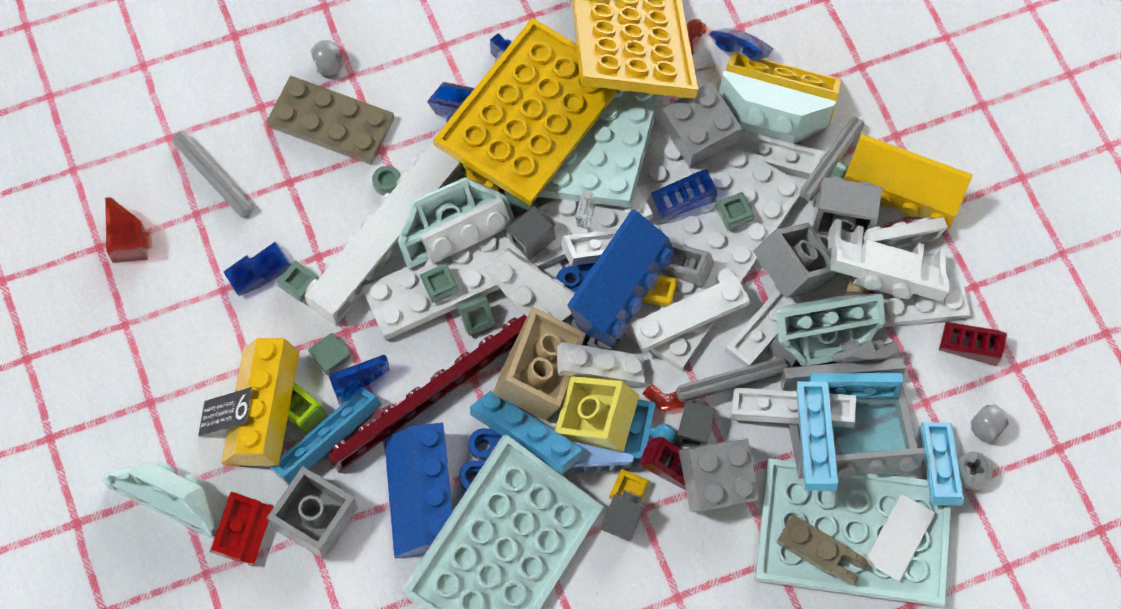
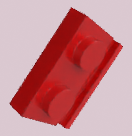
(241, 528)

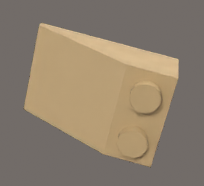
(531, 368)

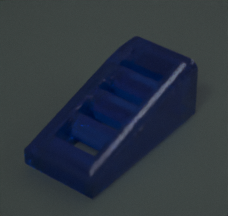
(448, 98)
(691, 181)
(350, 380)

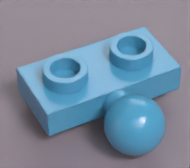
(642, 431)

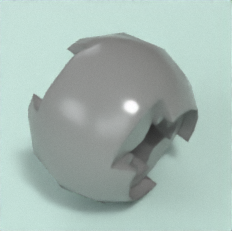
(326, 57)
(989, 422)
(984, 470)

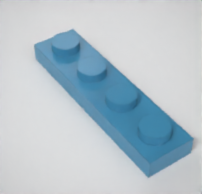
(527, 431)
(327, 434)

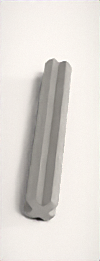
(832, 157)
(212, 174)
(731, 379)

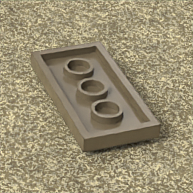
(330, 120)

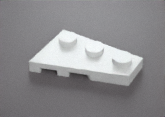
(529, 286)

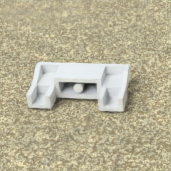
(887, 267)

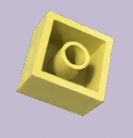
(597, 412)

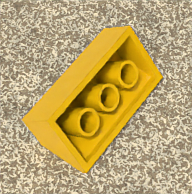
(785, 76)
(909, 180)
(270, 370)

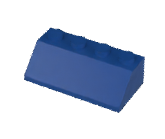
(621, 279)
(417, 487)

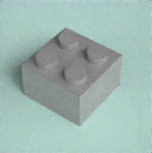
(700, 125)
(848, 201)
(795, 260)
(719, 475)
(312, 512)

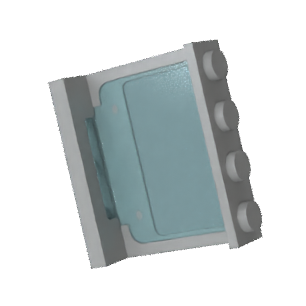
(882, 427)

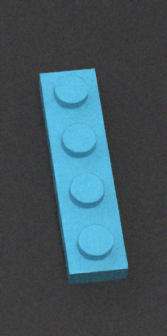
(816, 436)

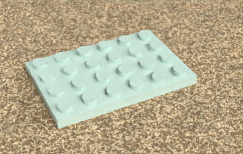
(609, 154)
(855, 519)
(504, 537)

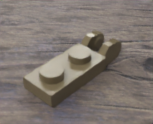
(819, 549)

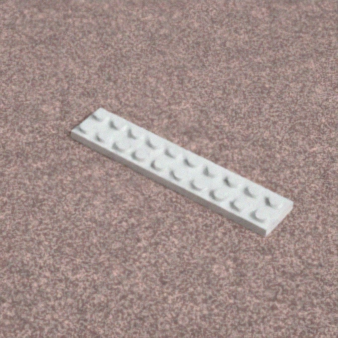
(403, 303)

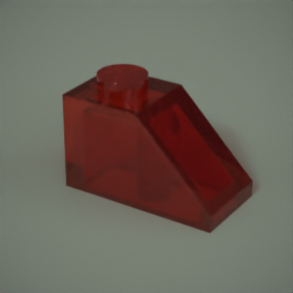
(125, 234)

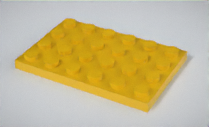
(634, 46)
(525, 114)

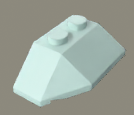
(774, 109)
(438, 208)
(819, 327)
(165, 493)

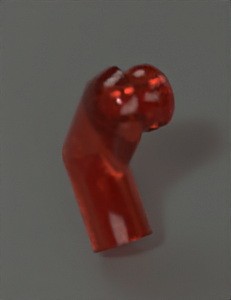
(695, 28)
(663, 401)

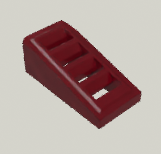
(987, 335)
(655, 458)

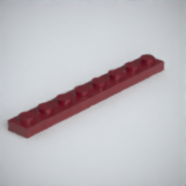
(421, 399)

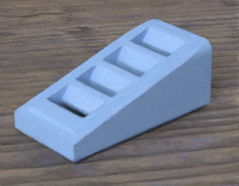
(601, 459)

